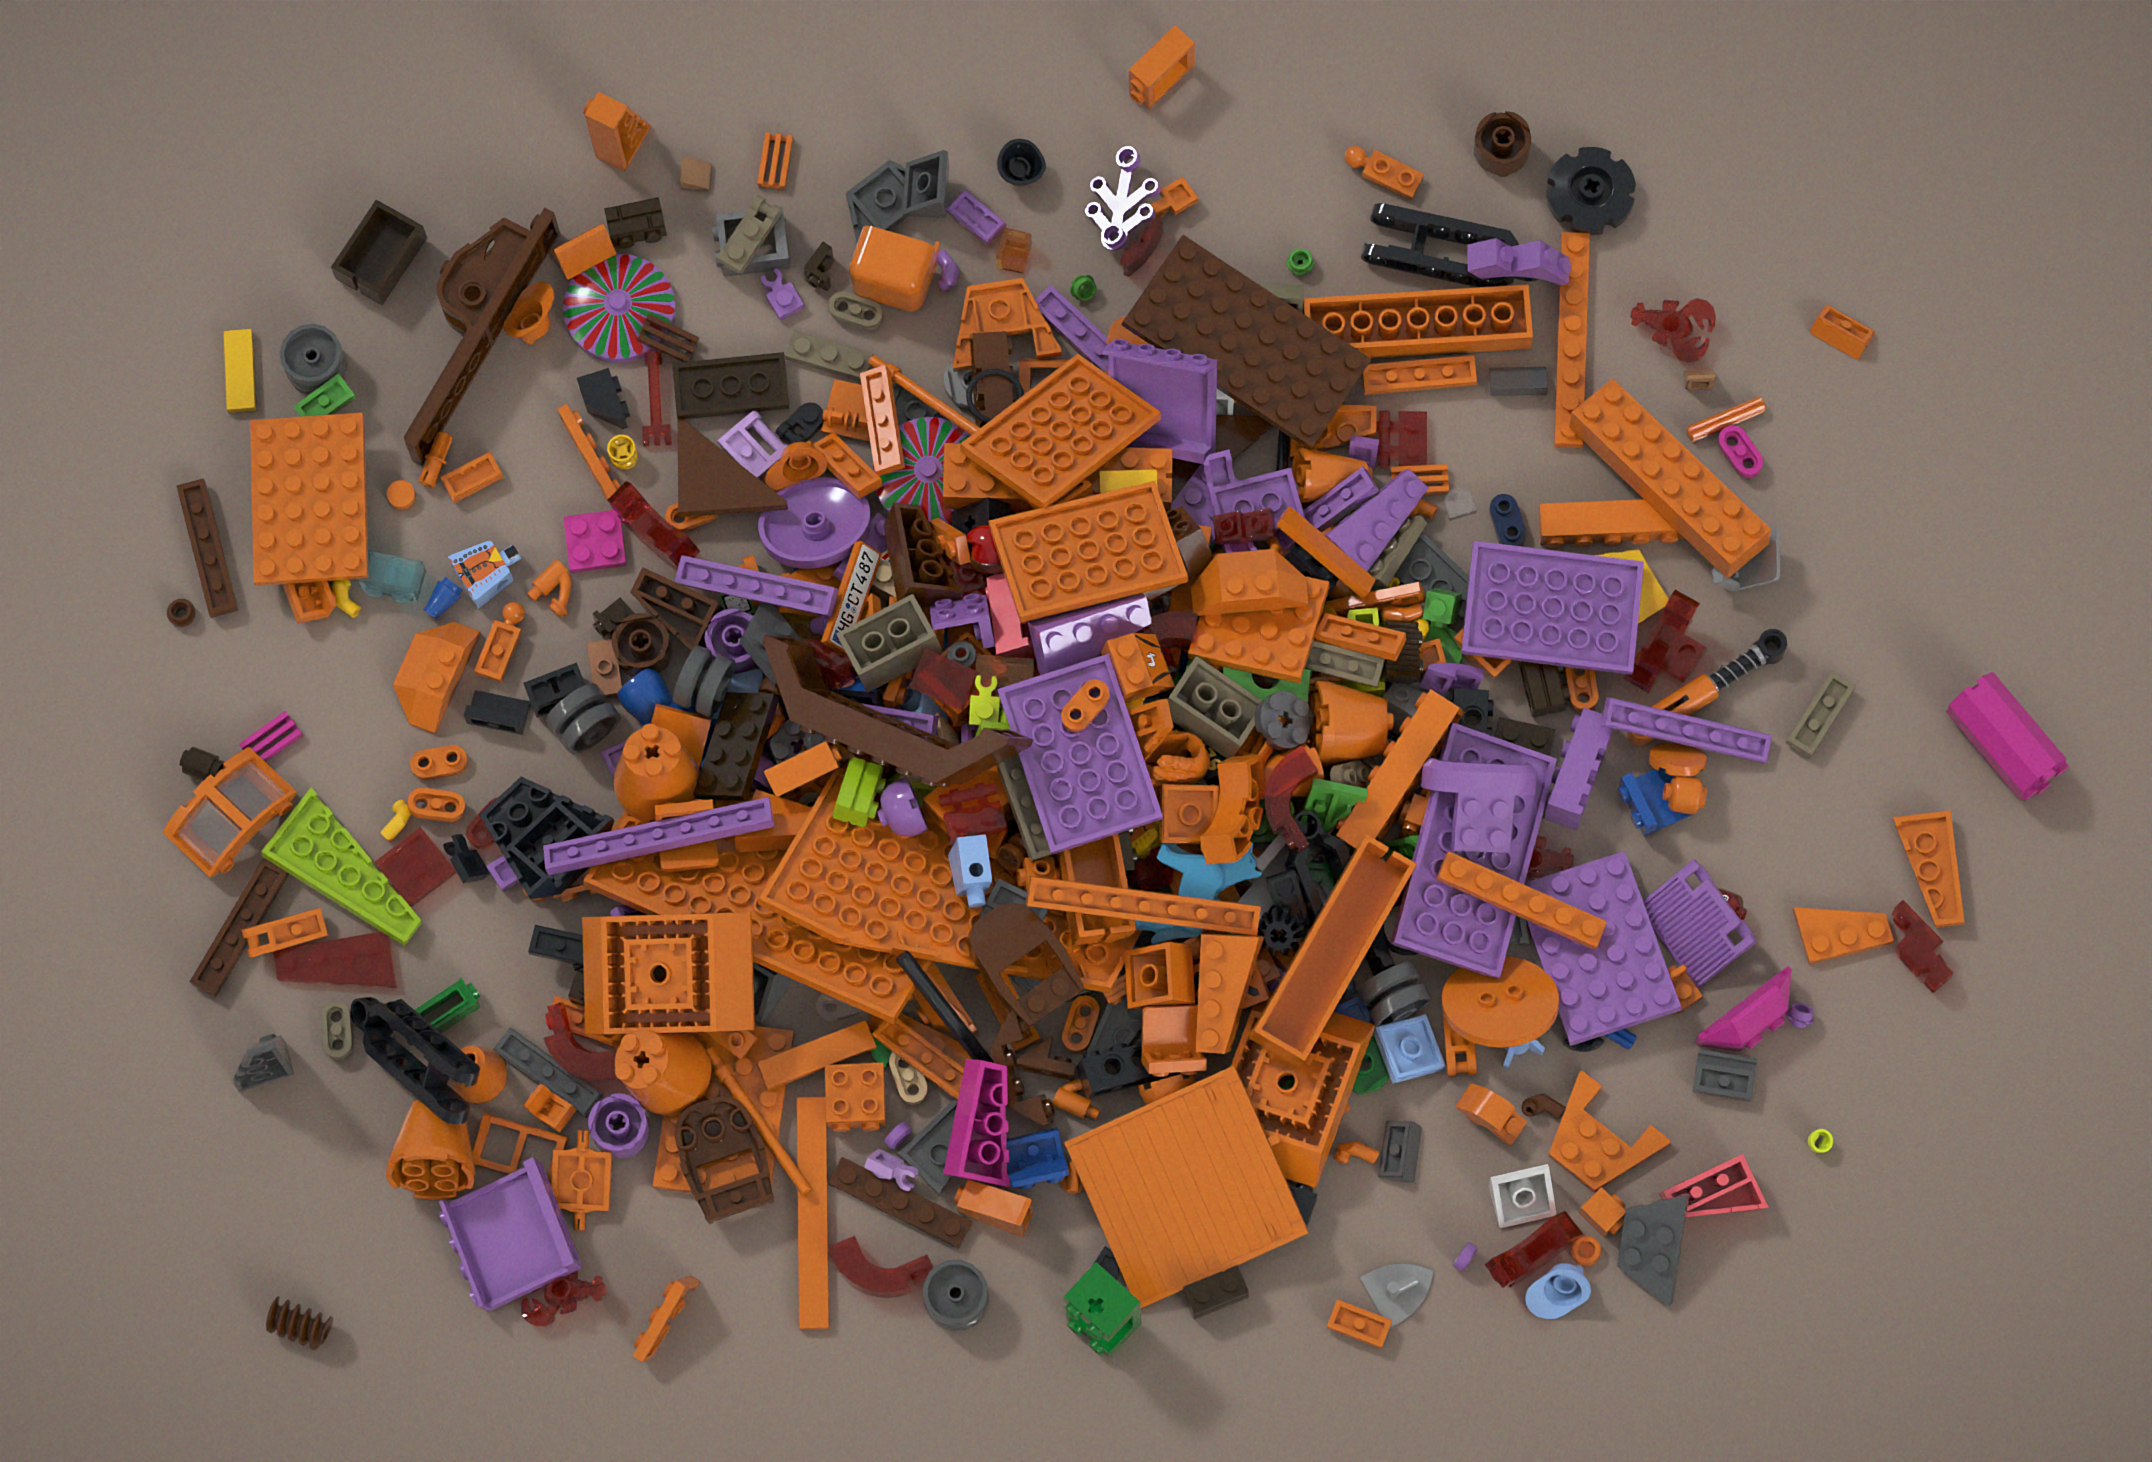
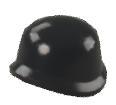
(1020, 162)

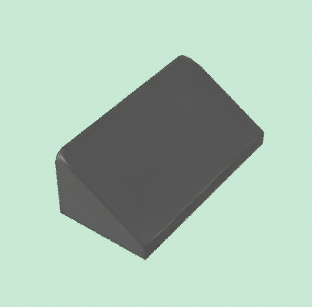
(1518, 381)
(1400, 1151)

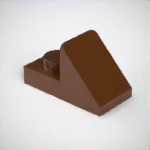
(1039, 1062)

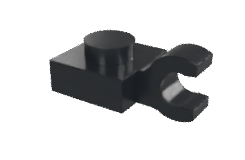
(465, 861)

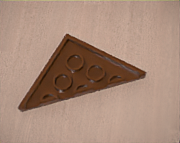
(1232, 434)
(715, 482)

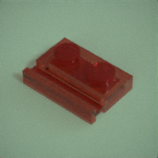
(943, 679)

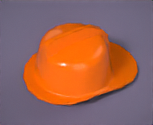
(530, 315)
(797, 463)

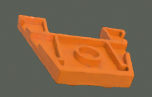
(1000, 308)
(1591, 1149)

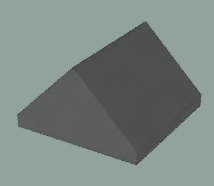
(926, 186)

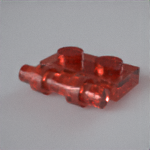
(1411, 438)
(975, 820)

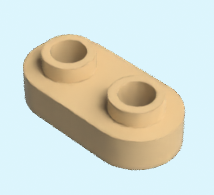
(907, 1078)

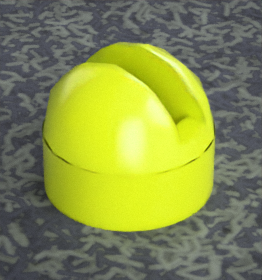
(1825, 1143)

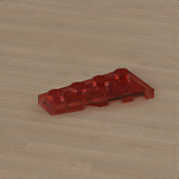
(348, 960)

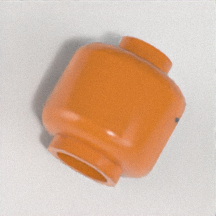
(1685, 794)

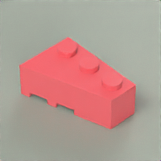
(1010, 635)
(1720, 1190)

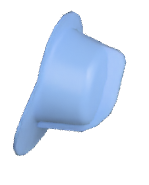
(1558, 1291)

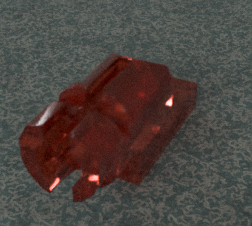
(1919, 948)

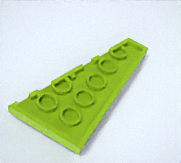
(330, 861)

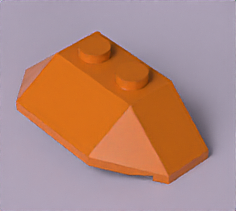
(1248, 583)
(433, 672)
(927, 1013)

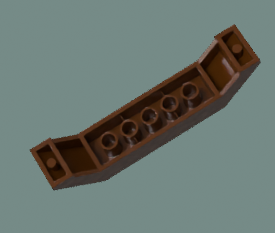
(877, 733)

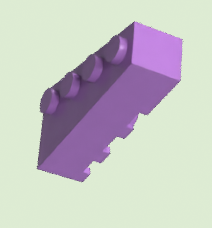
(1082, 632)
(1579, 769)

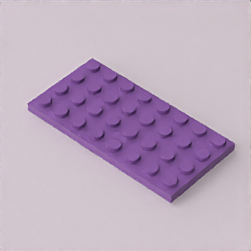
(1443, 919)

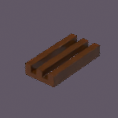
(693, 339)

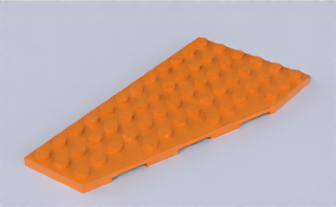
(901, 896)
(845, 972)

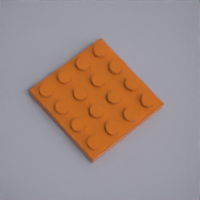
(1262, 641)

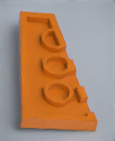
(1932, 855)

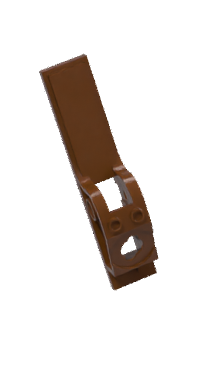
(476, 298)

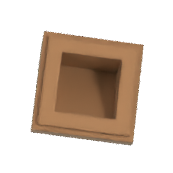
(695, 174)
(1699, 378)

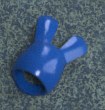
(643, 693)

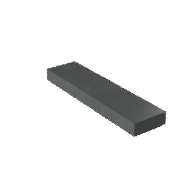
(546, 1071)

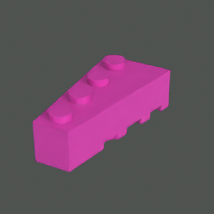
(980, 1126)

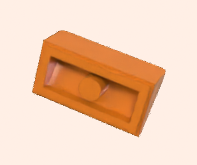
(1842, 332)

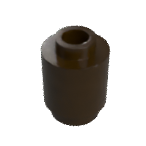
(200, 763)

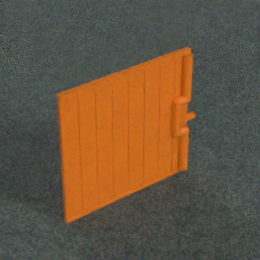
(1186, 1187)

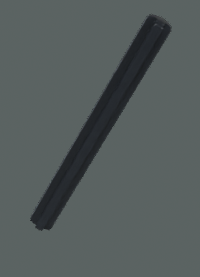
(942, 1007)

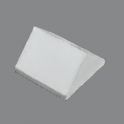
(1522, 1196)

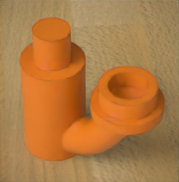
(553, 575)
(1073, 1103)

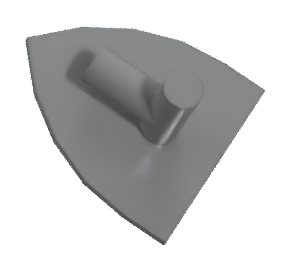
(1397, 1289)

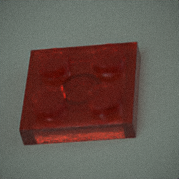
(415, 867)

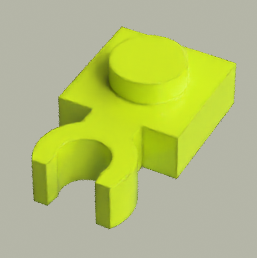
(984, 706)

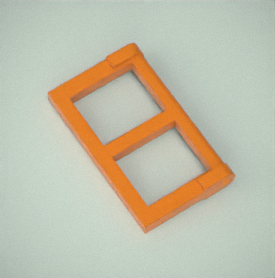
(524, 1130)

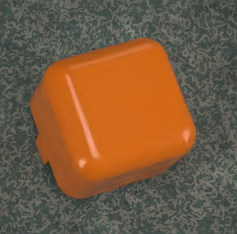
(893, 268)

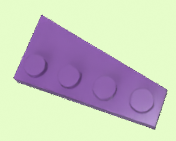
(1378, 519)

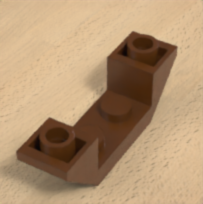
(1037, 1107)

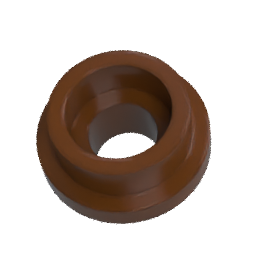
(175, 607)

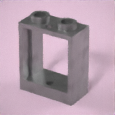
(761, 262)

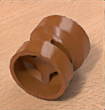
(1012, 853)

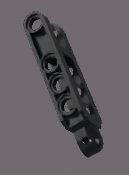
(1439, 227)
(1337, 859)
(423, 1081)

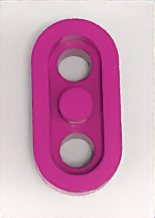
(1741, 452)

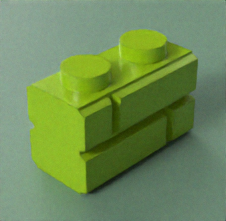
(858, 792)

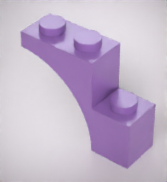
(1532, 260)

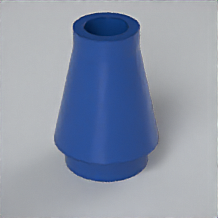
(442, 597)

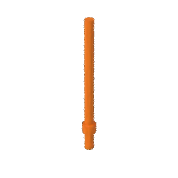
(925, 396)
(726, 1075)

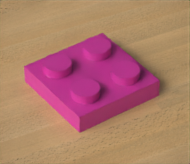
(594, 541)

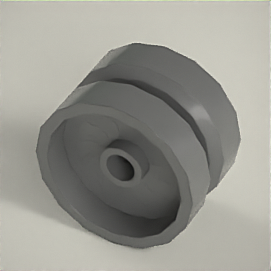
(312, 357)
(704, 681)
(583, 718)
(1394, 994)
(960, 1312)

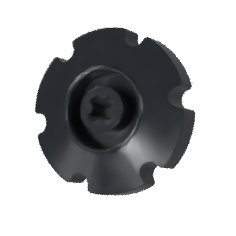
(1599, 173)

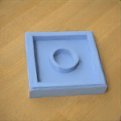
(1409, 1048)

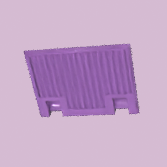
(1697, 924)

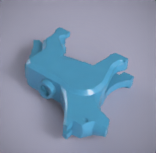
(1198, 881)

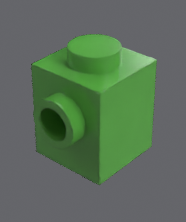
(1442, 607)

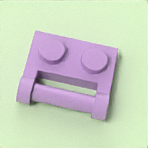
(746, 450)

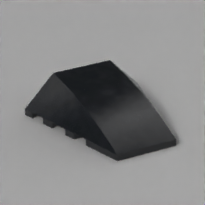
(533, 817)

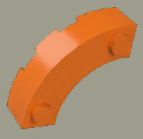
(1237, 810)

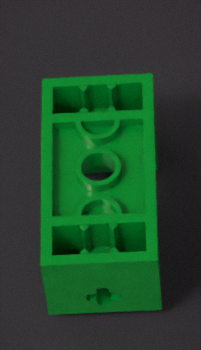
(1102, 1310)

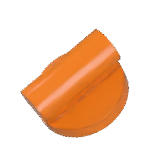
(1072, 1182)

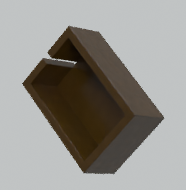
(379, 252)

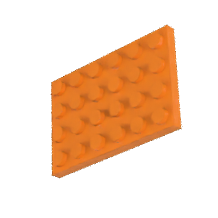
(1060, 432)
(309, 499)
(1087, 551)
(768, 1103)

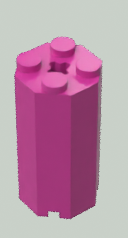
(2007, 736)

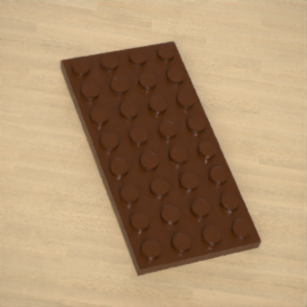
(1263, 347)

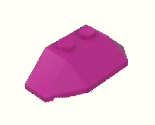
(1751, 1017)

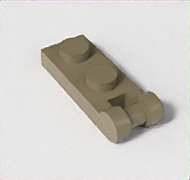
(749, 235)

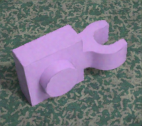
(888, 1166)

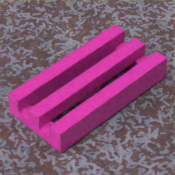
(265, 730)

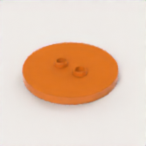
(1503, 1009)

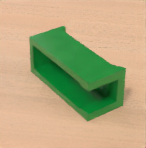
(457, 1013)

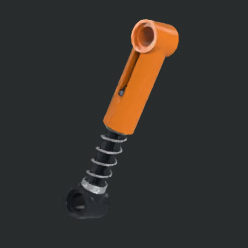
(1706, 688)

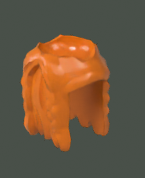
(1172, 760)

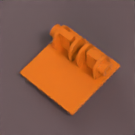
(846, 411)

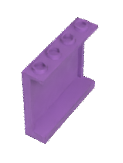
(1177, 386)
(510, 1236)

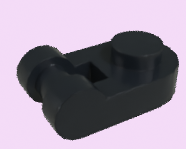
(806, 417)

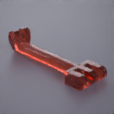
(653, 360)

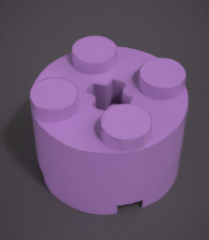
(720, 631)
(611, 1112)

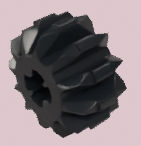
(1278, 922)

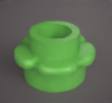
(1303, 255)
(1087, 291)

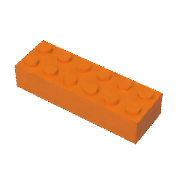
(1401, 770)

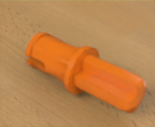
(435, 459)

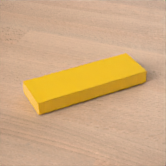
(239, 370)

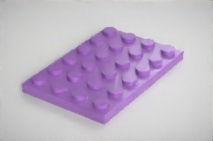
(1552, 607)
(1087, 779)
(1626, 974)

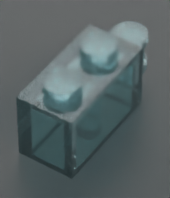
(393, 577)

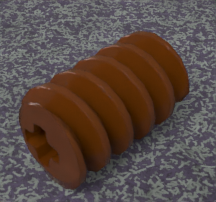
(297, 1325)

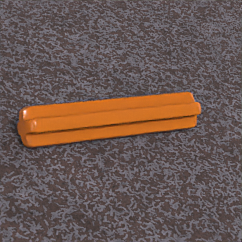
(1726, 418)

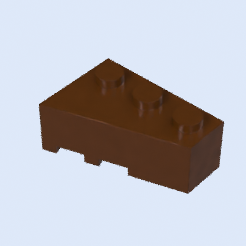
(676, 606)

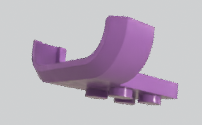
(1265, 491)
(1481, 800)

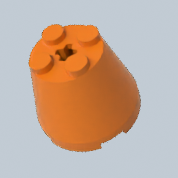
(1347, 723)
(653, 772)
(663, 1070)
(431, 1156)

